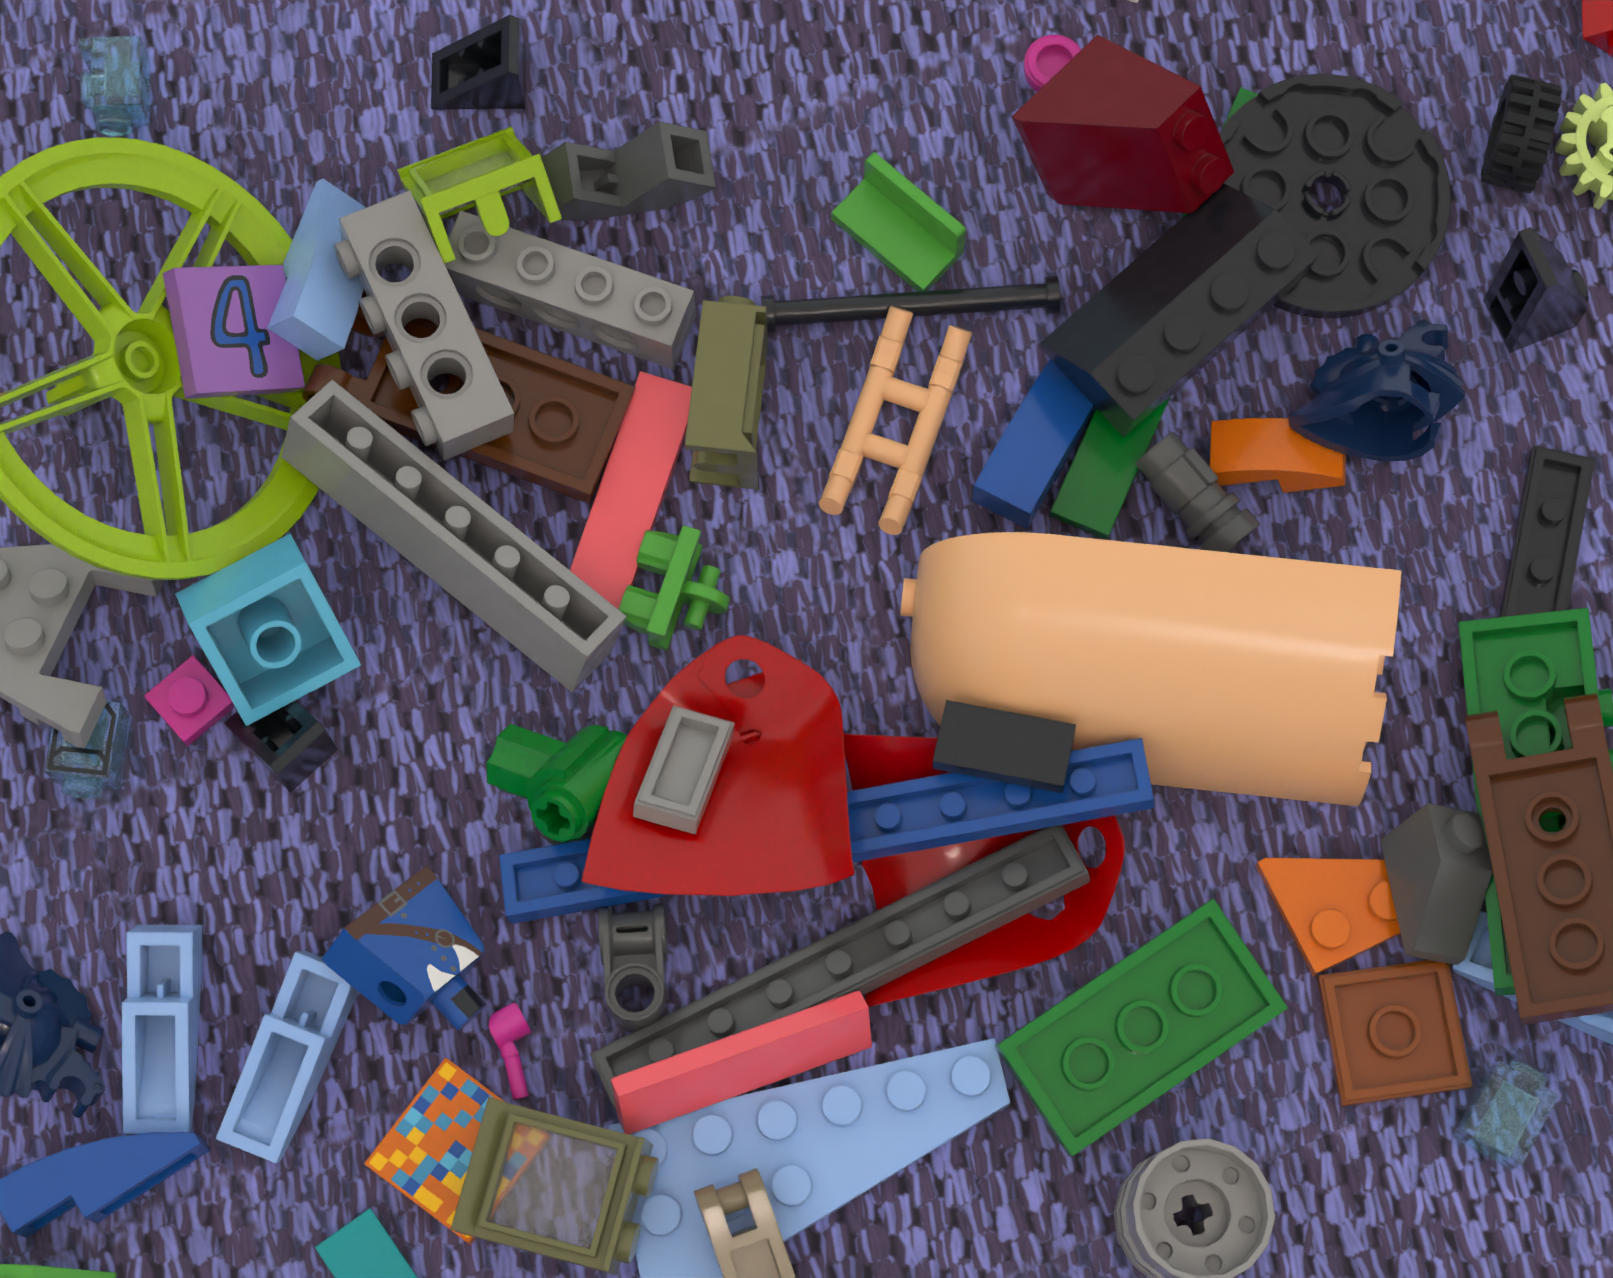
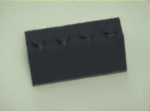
(1179, 305)

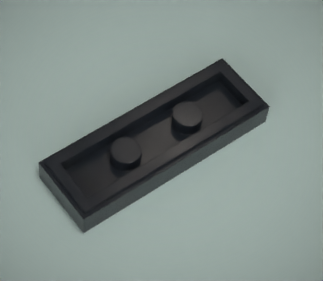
(1547, 532)

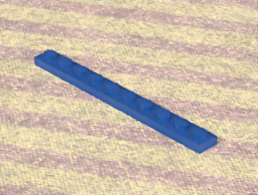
(881, 824)

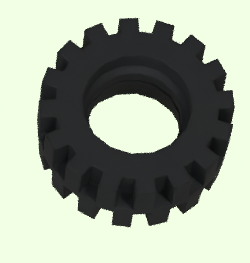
(1521, 133)

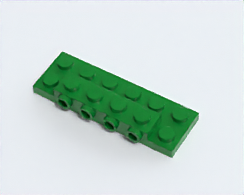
(1524, 673)

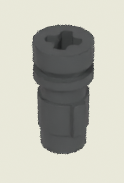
(1192, 492)

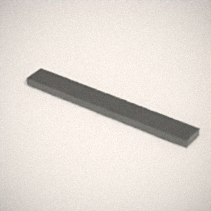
(865, 951)

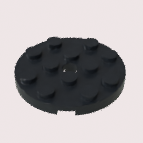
(1378, 160)

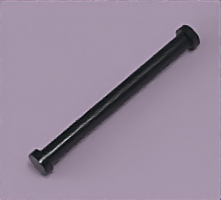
(919, 303)

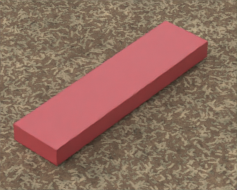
(633, 486)
(742, 1062)

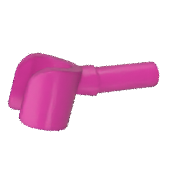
(507, 1027)

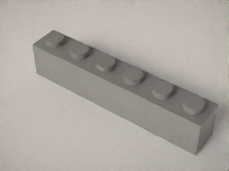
(452, 535)

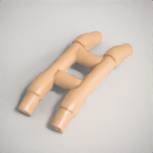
(882, 387)

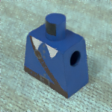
(412, 953)

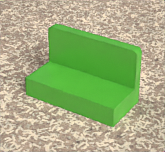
(901, 225)

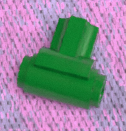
(556, 777)

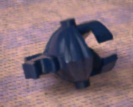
(1382, 394)
(39, 1032)

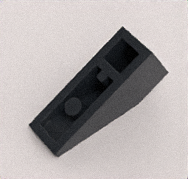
(1535, 293)

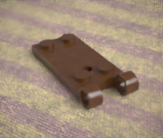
(561, 411)
(1548, 884)

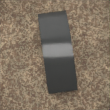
(646, 174)

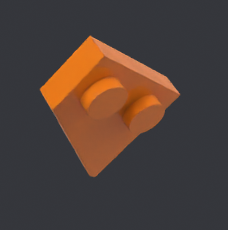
(1332, 906)

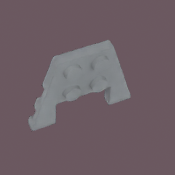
(39, 607)

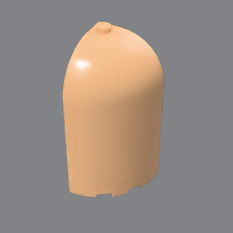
(1216, 659)

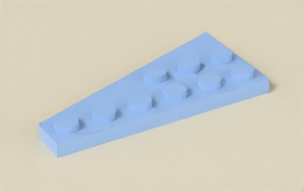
(812, 1145)

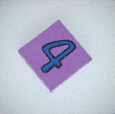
(223, 331)

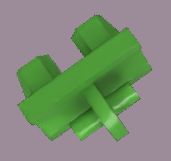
(676, 560)

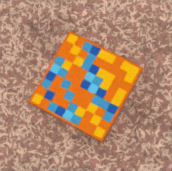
(433, 1142)

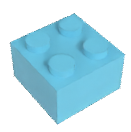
(267, 629)

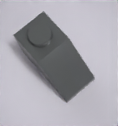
(1438, 880)

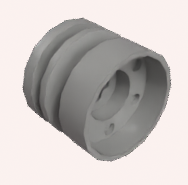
(1232, 1203)

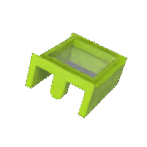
(477, 177)

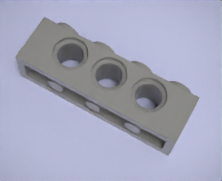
(398, 234)
(571, 291)

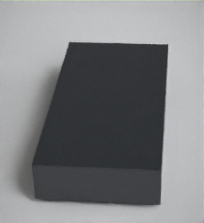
(1004, 746)

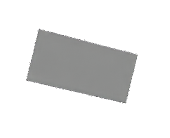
(684, 770)

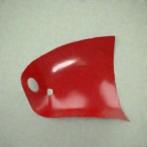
(776, 804)
(1014, 946)

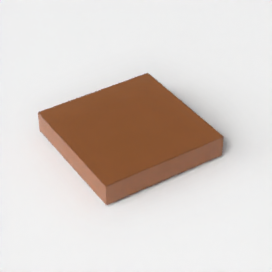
(1394, 1032)

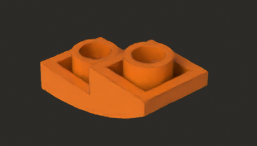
(1271, 450)

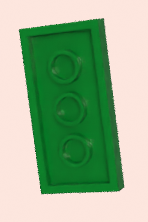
(1141, 1027)

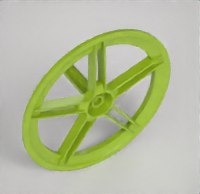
(139, 360)

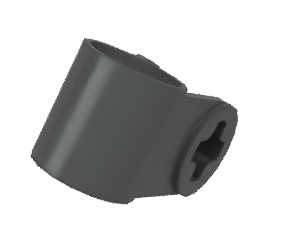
(634, 954)

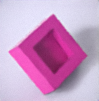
(190, 700)

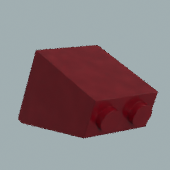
(1123, 134)

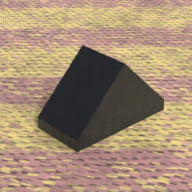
(482, 69)
(286, 743)

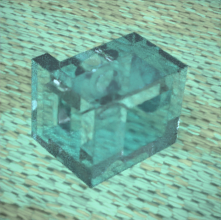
(117, 83)

